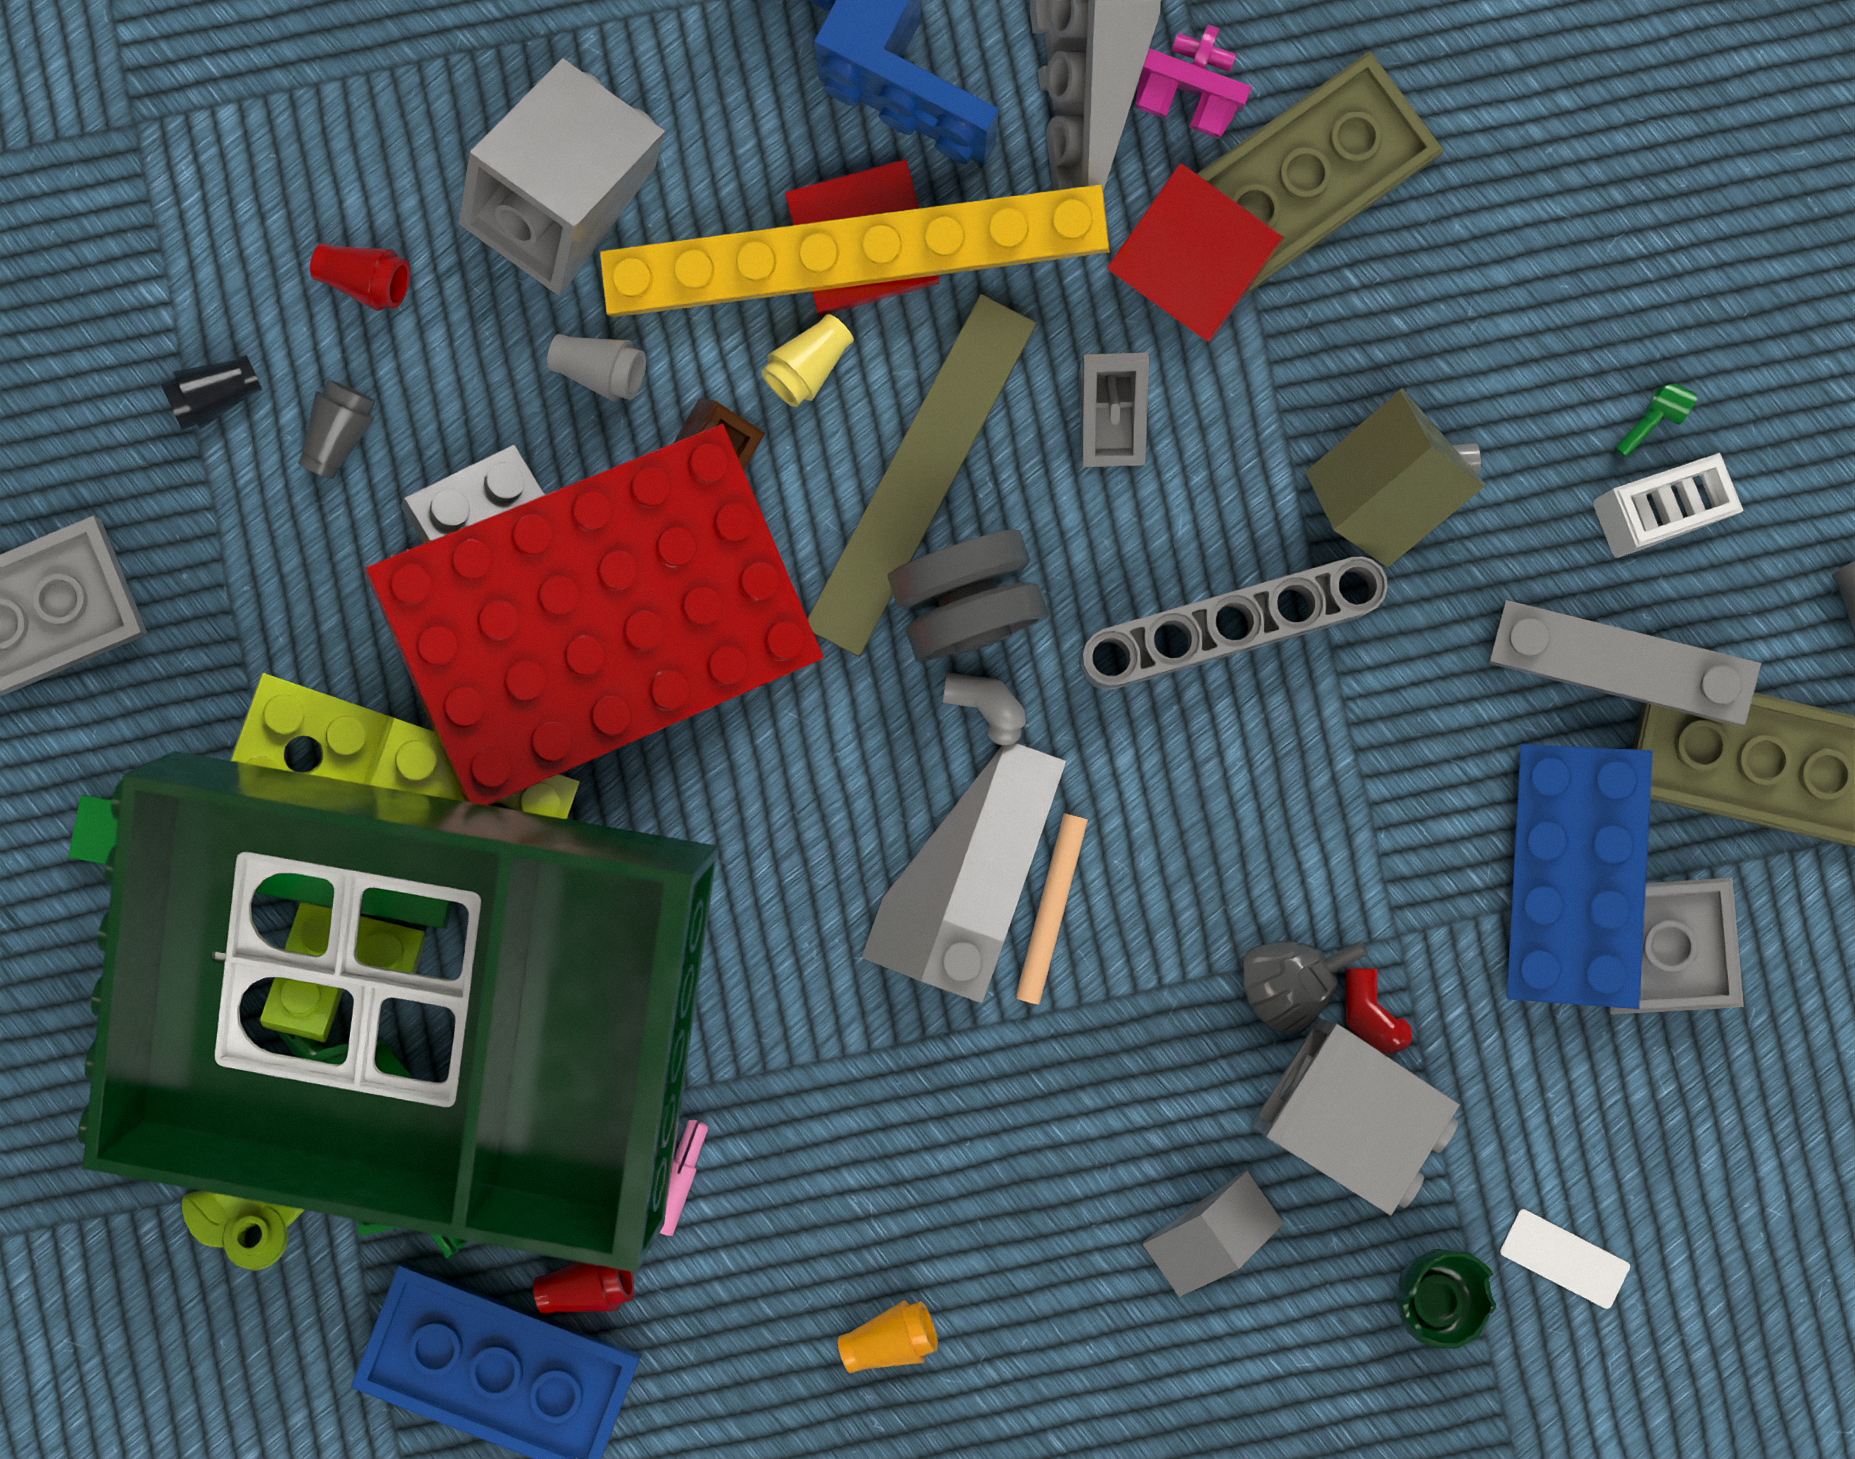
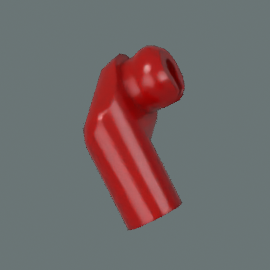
(1368, 1018)

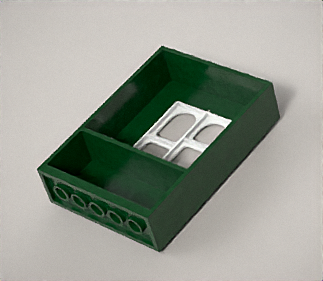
(563, 1011)

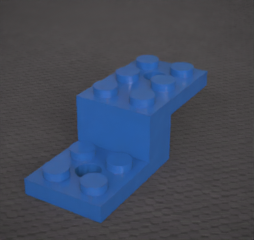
(863, 62)

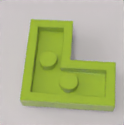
(309, 1007)

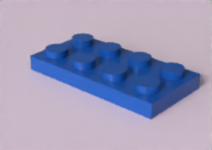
(1580, 875)
(494, 1369)

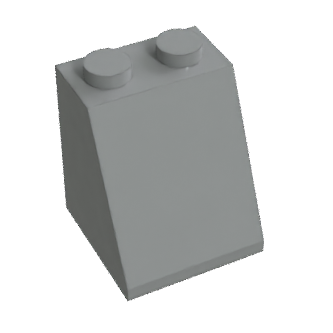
(558, 174)
(1357, 1116)

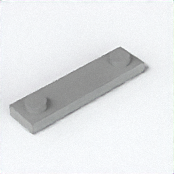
(1625, 663)

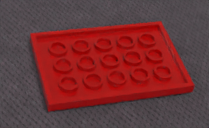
(593, 615)

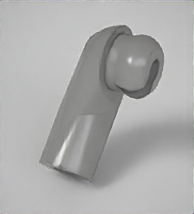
(993, 701)

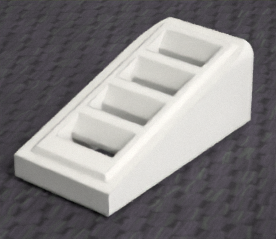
(1631, 522)

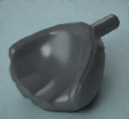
(1293, 981)

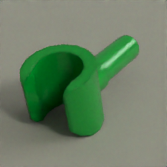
(1668, 402)

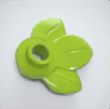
(225, 1219)

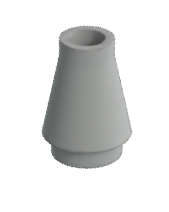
(602, 365)

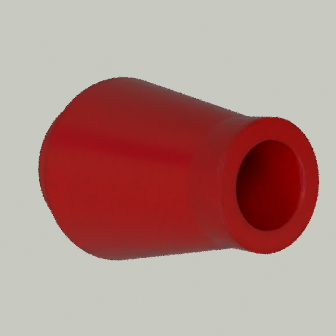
(365, 274)
(583, 1288)

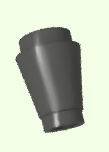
(334, 427)

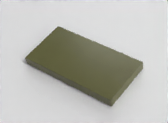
(1326, 159)
(1777, 772)

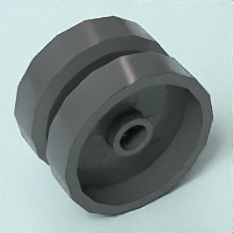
(970, 604)

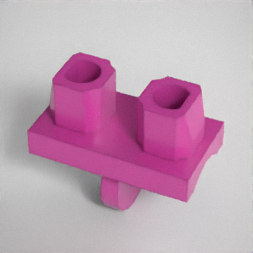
(1217, 93)

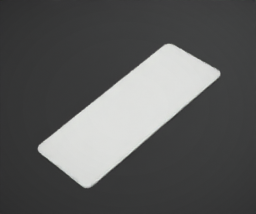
(1565, 1259)

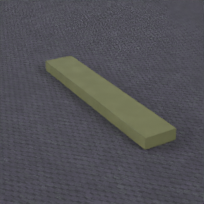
(920, 474)

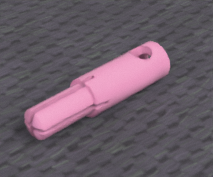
(683, 1172)

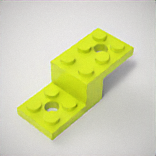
(368, 747)

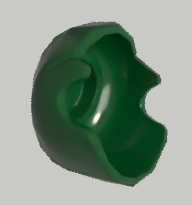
(1445, 1298)

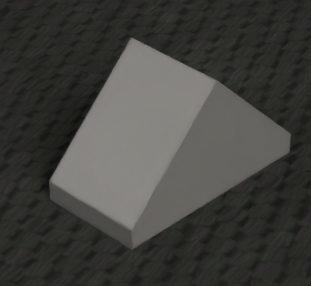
(1113, 409)
(1214, 1235)

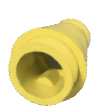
(805, 362)

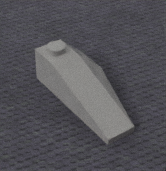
(1092, 76)
(962, 888)

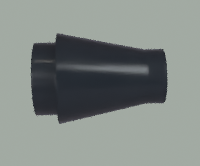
(209, 390)

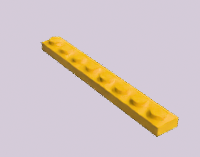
(855, 251)

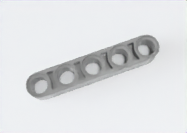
(1260, 609)

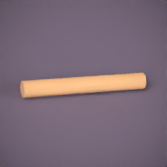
(1051, 909)

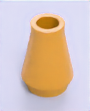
(891, 1339)

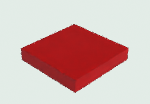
(857, 195)
(1195, 252)

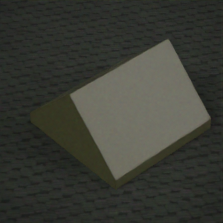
(1392, 480)

